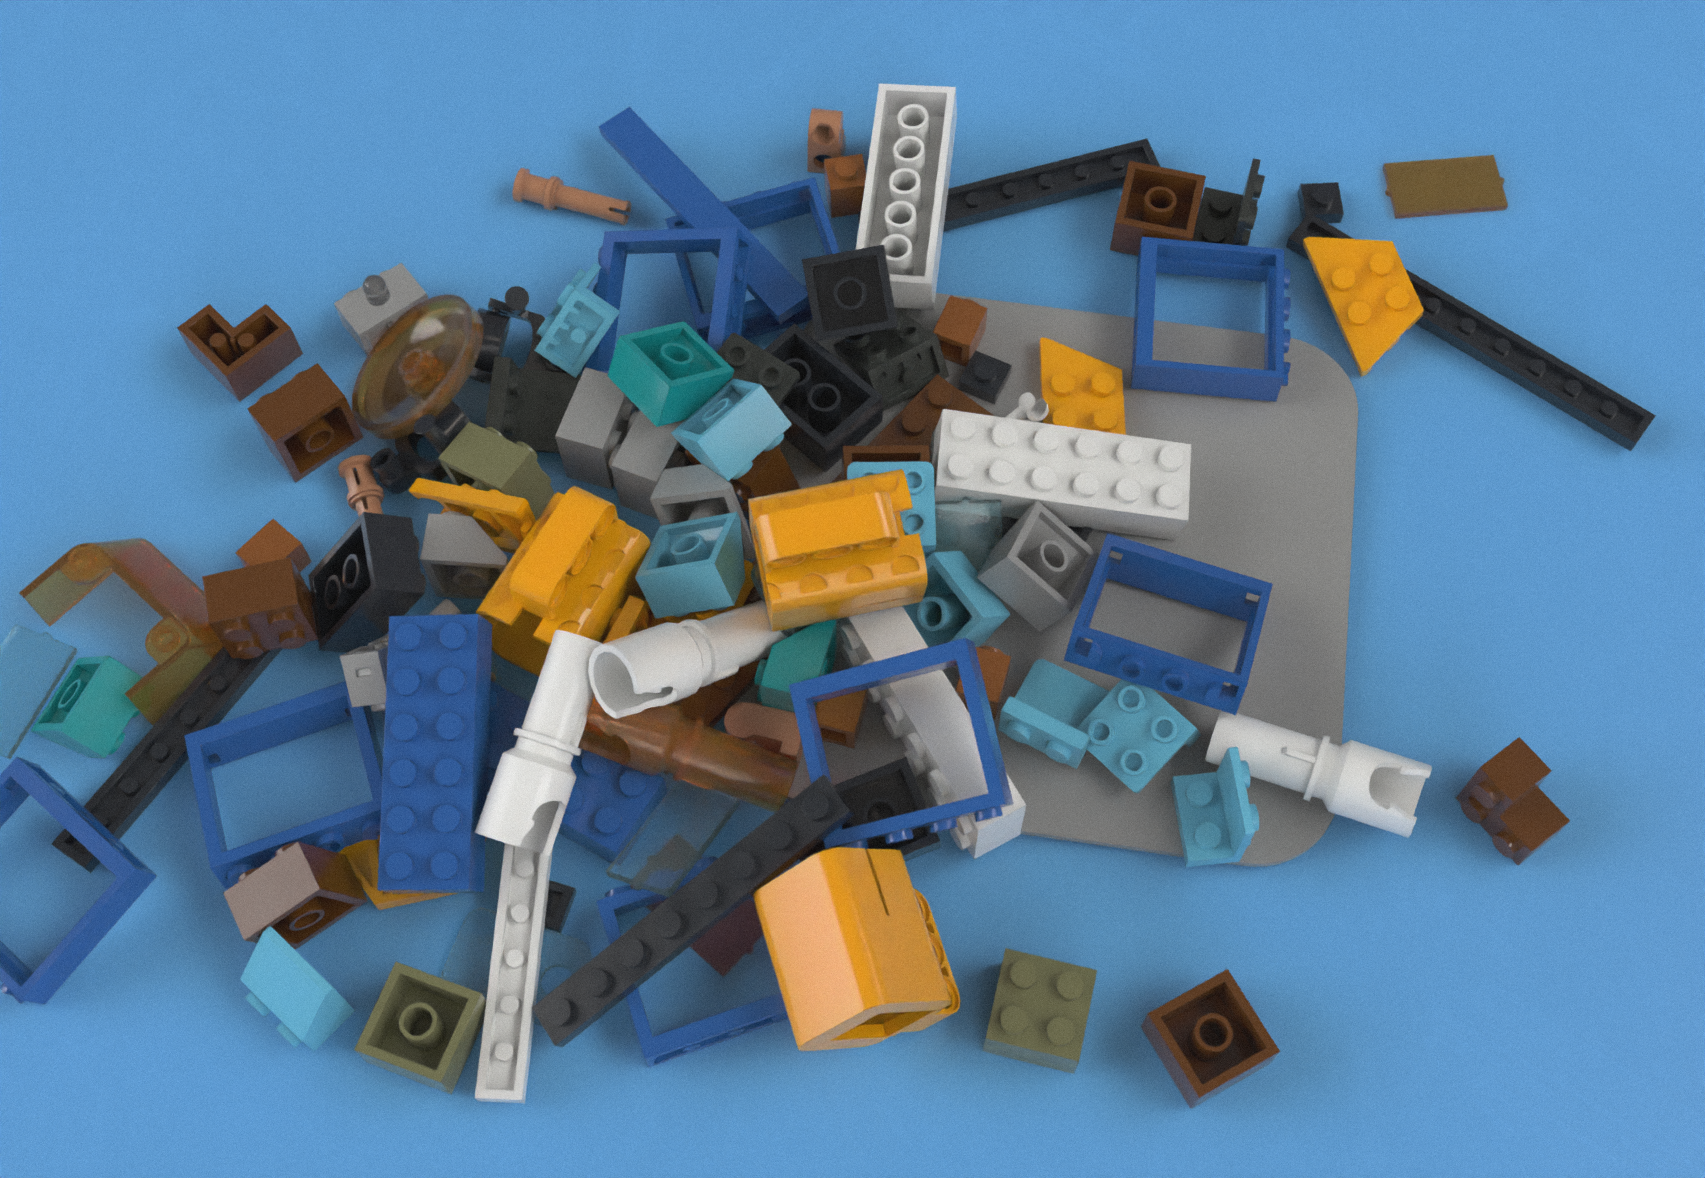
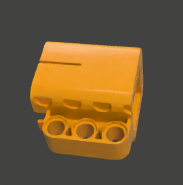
(836, 550)
(564, 577)
(854, 949)

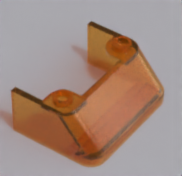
(178, 643)

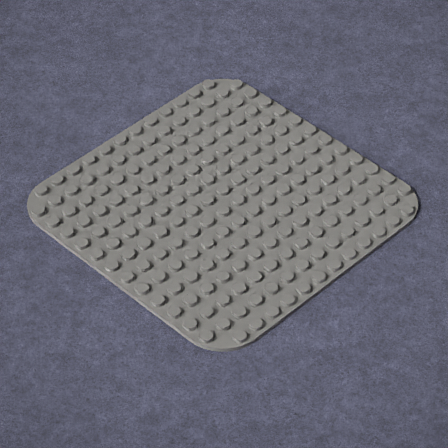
(1263, 501)

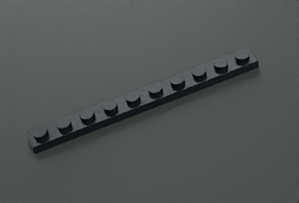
(1511, 354)

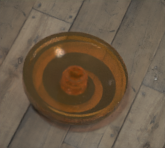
(417, 366)

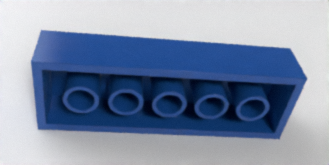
(435, 754)
(607, 797)

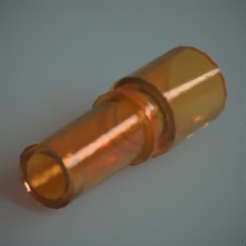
(692, 752)

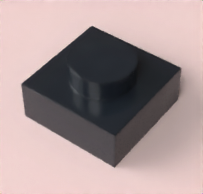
(1322, 201)
(984, 377)

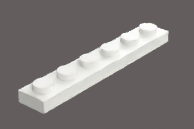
(513, 976)

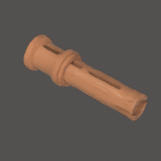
(554, 194)
(363, 490)

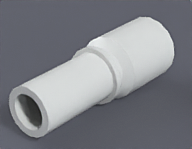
(678, 658)
(536, 774)
(1349, 778)

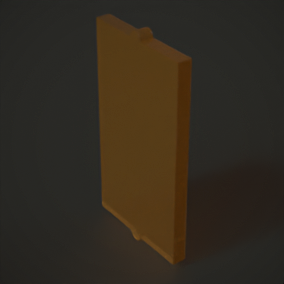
(1444, 186)

